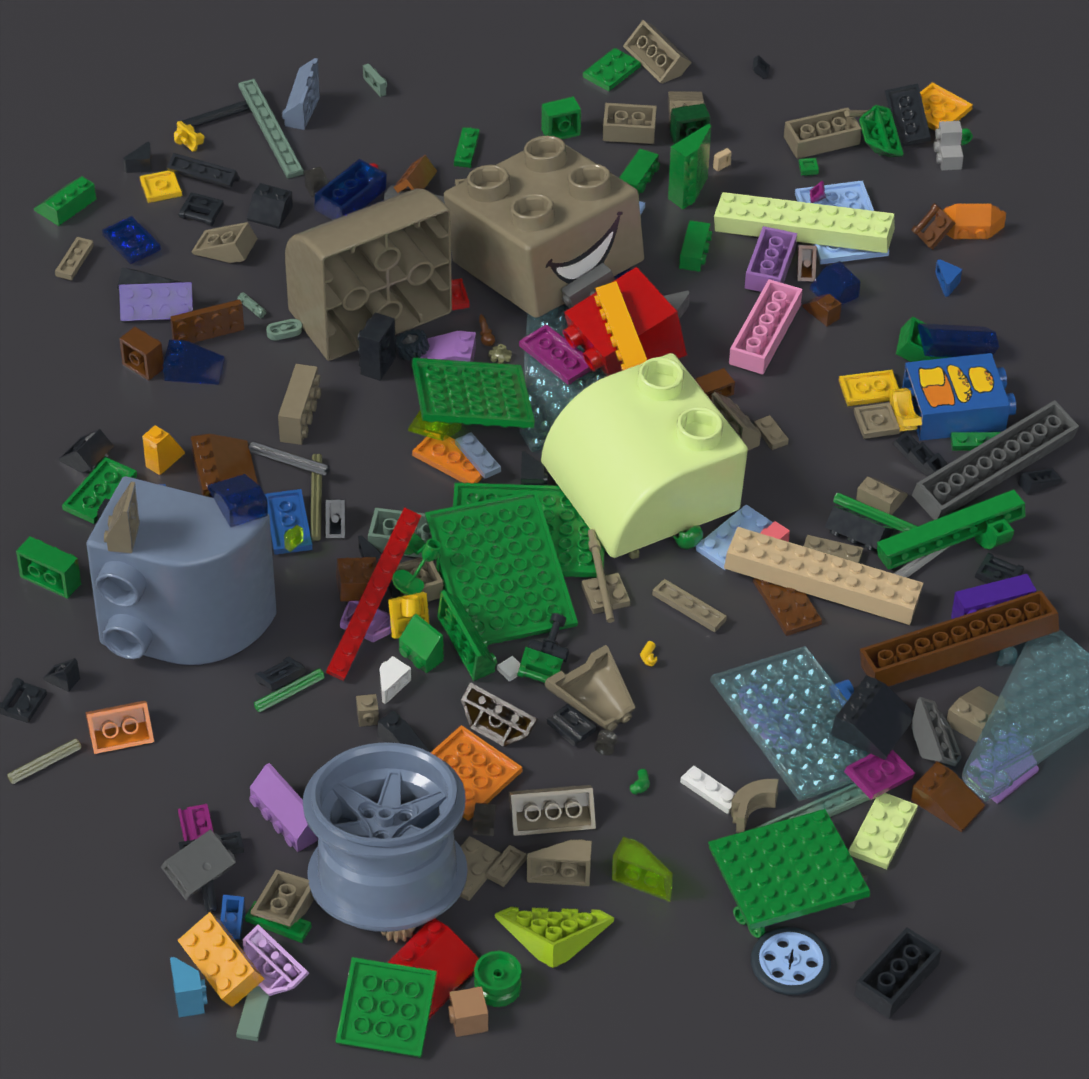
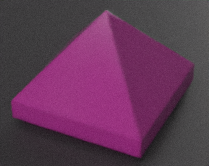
(817, 192)

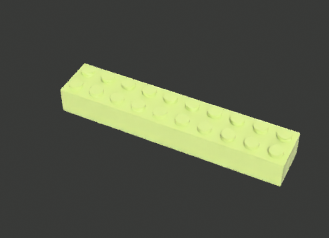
(811, 221)

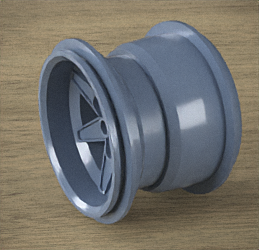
(385, 836)

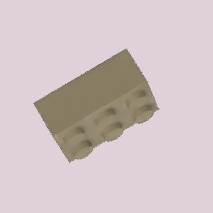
(629, 123)

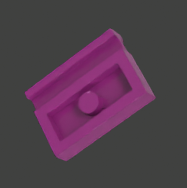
(194, 821)

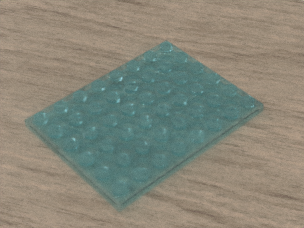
(790, 714)

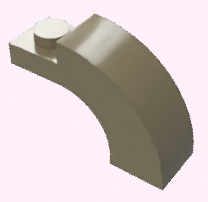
(752, 797)

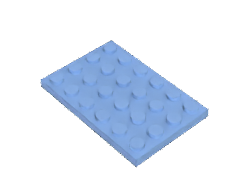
(841, 195)

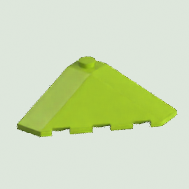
(554, 935)

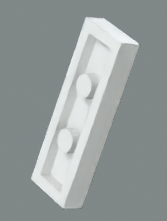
(708, 788)

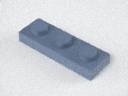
(477, 455)

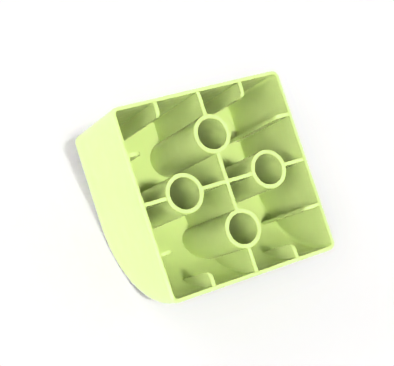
(645, 456)

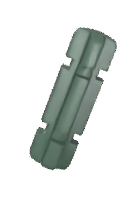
(252, 305)

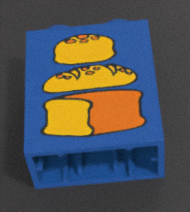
(959, 395)

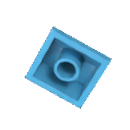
(188, 988)

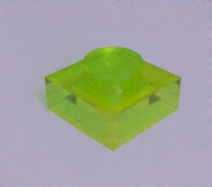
(293, 538)

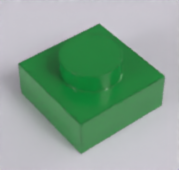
(808, 166)

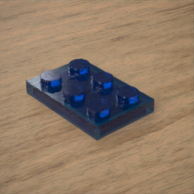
(131, 240)

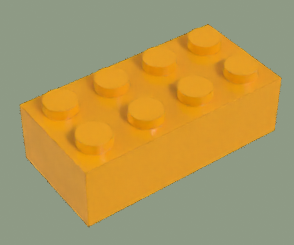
(221, 959)

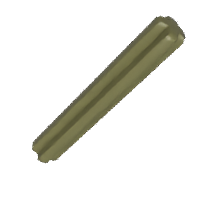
(44, 761)

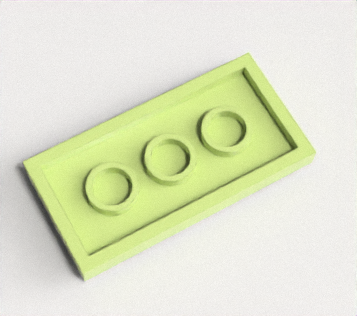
(883, 830)

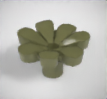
(500, 353)

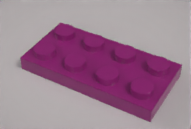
(555, 354)

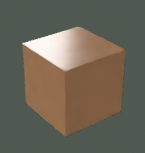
(468, 1011)

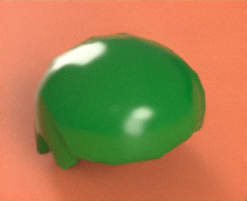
(690, 538)

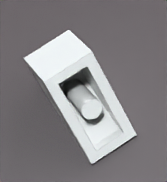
(393, 677)

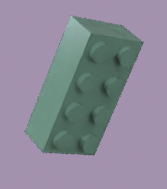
(384, 523)

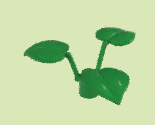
(430, 550)

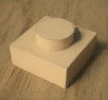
(722, 159)

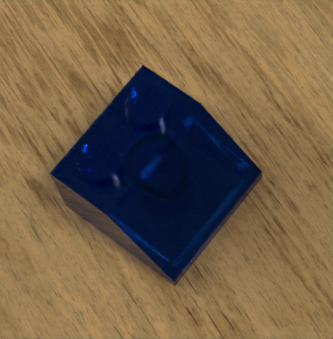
(838, 282)

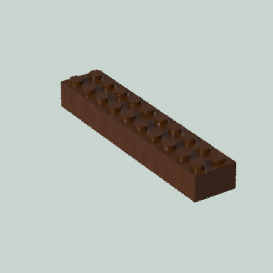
(960, 639)

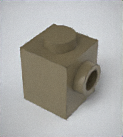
(367, 710)

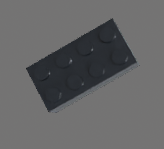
(897, 972)

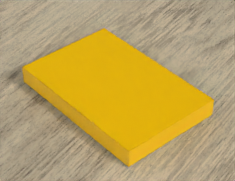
(868, 387)

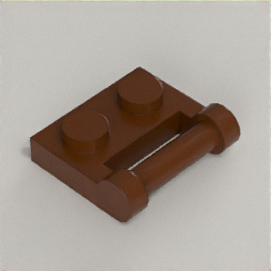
(937, 229)

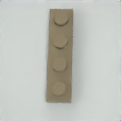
(689, 605)

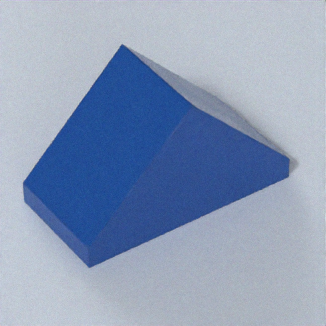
(948, 276)

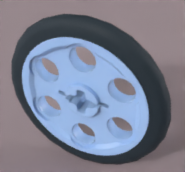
(787, 984)

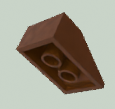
(947, 797)

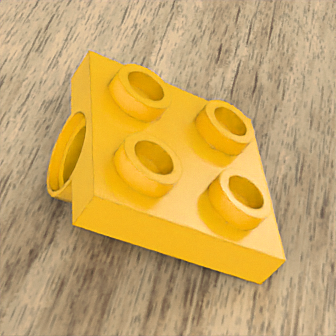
(404, 608)

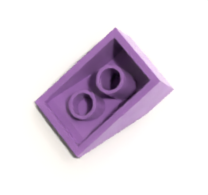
(452, 346)

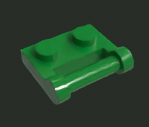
(538, 665)

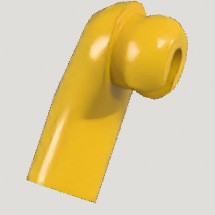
(646, 654)

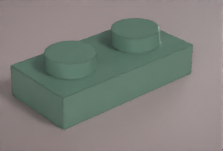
(374, 80)

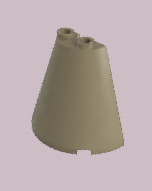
(595, 690)

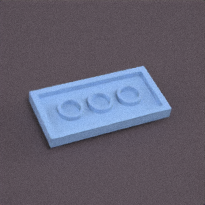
(718, 542)

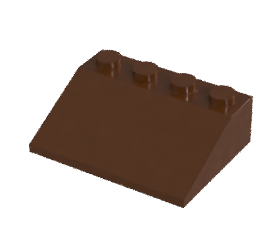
(220, 459)

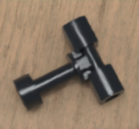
(550, 645)

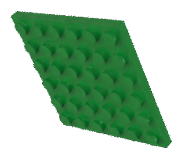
(472, 393)
(788, 869)

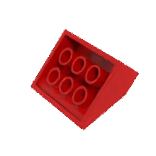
(439, 950)

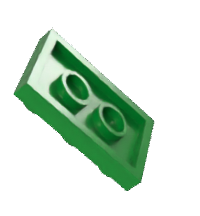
(611, 69)

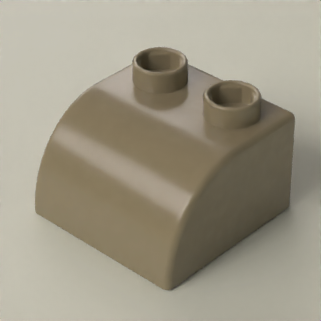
(367, 262)

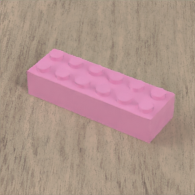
(765, 326)

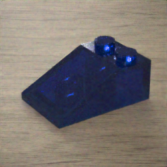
(191, 363)
(239, 500)

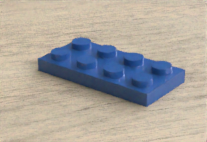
(285, 512)

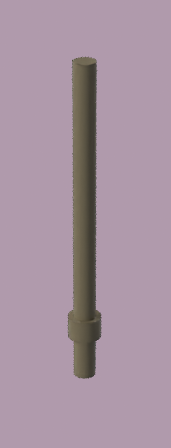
(594, 547)

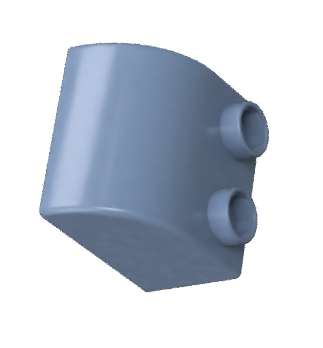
(190, 583)

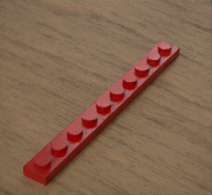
(373, 594)

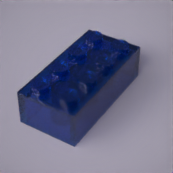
(350, 190)

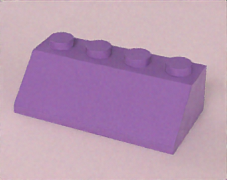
(281, 807)

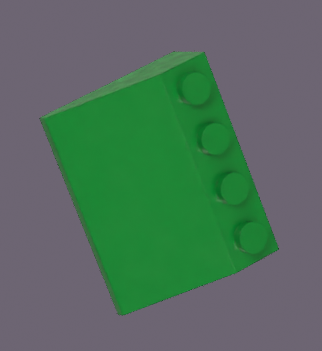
(689, 167)
(465, 636)

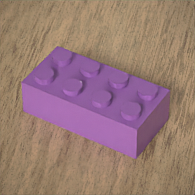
(770, 258)

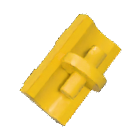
(186, 135)

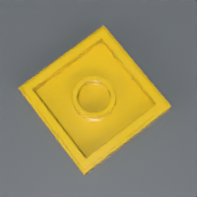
(160, 186)

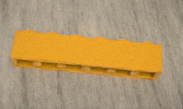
(620, 325)

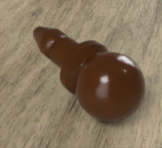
(487, 338)

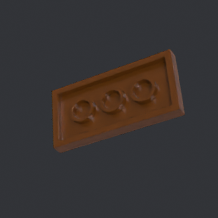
(208, 322)
(789, 607)

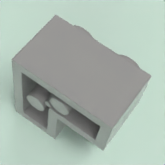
(949, 145)

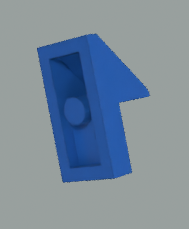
(232, 914)

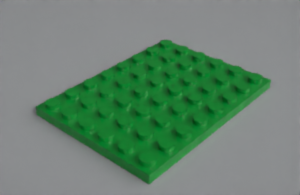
(564, 522)
(502, 565)

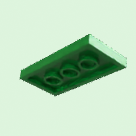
(95, 488)

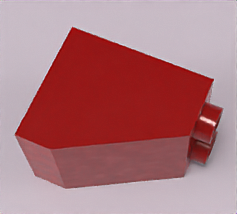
(651, 315)

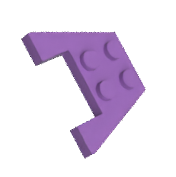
(379, 626)

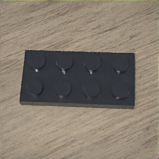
(908, 114)

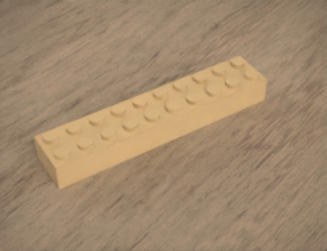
(823, 575)

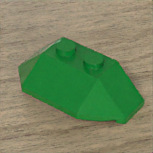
(881, 131)

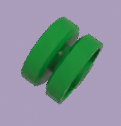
(499, 977)

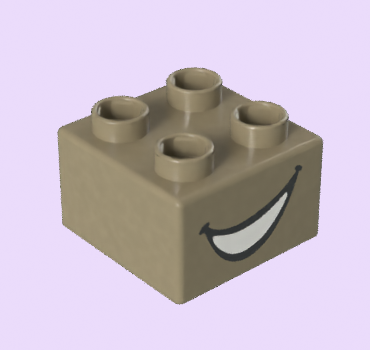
(543, 223)

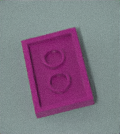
(878, 775)

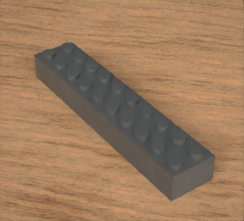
(995, 460)

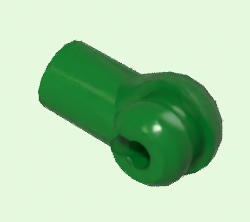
(641, 784)

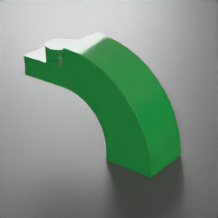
(995, 535)

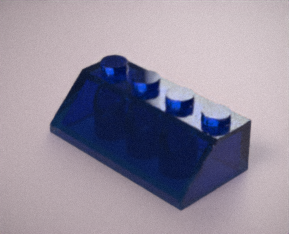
(957, 340)

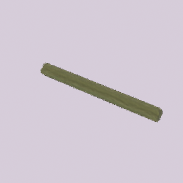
(316, 502)

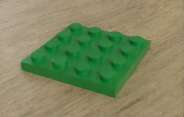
(386, 1007)

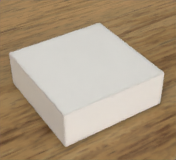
(509, 668)

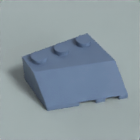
(303, 96)

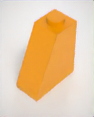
(160, 450)

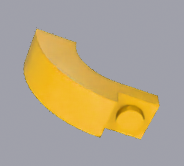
(903, 409)

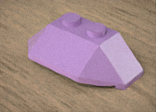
(273, 962)

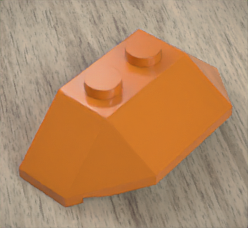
(975, 220)

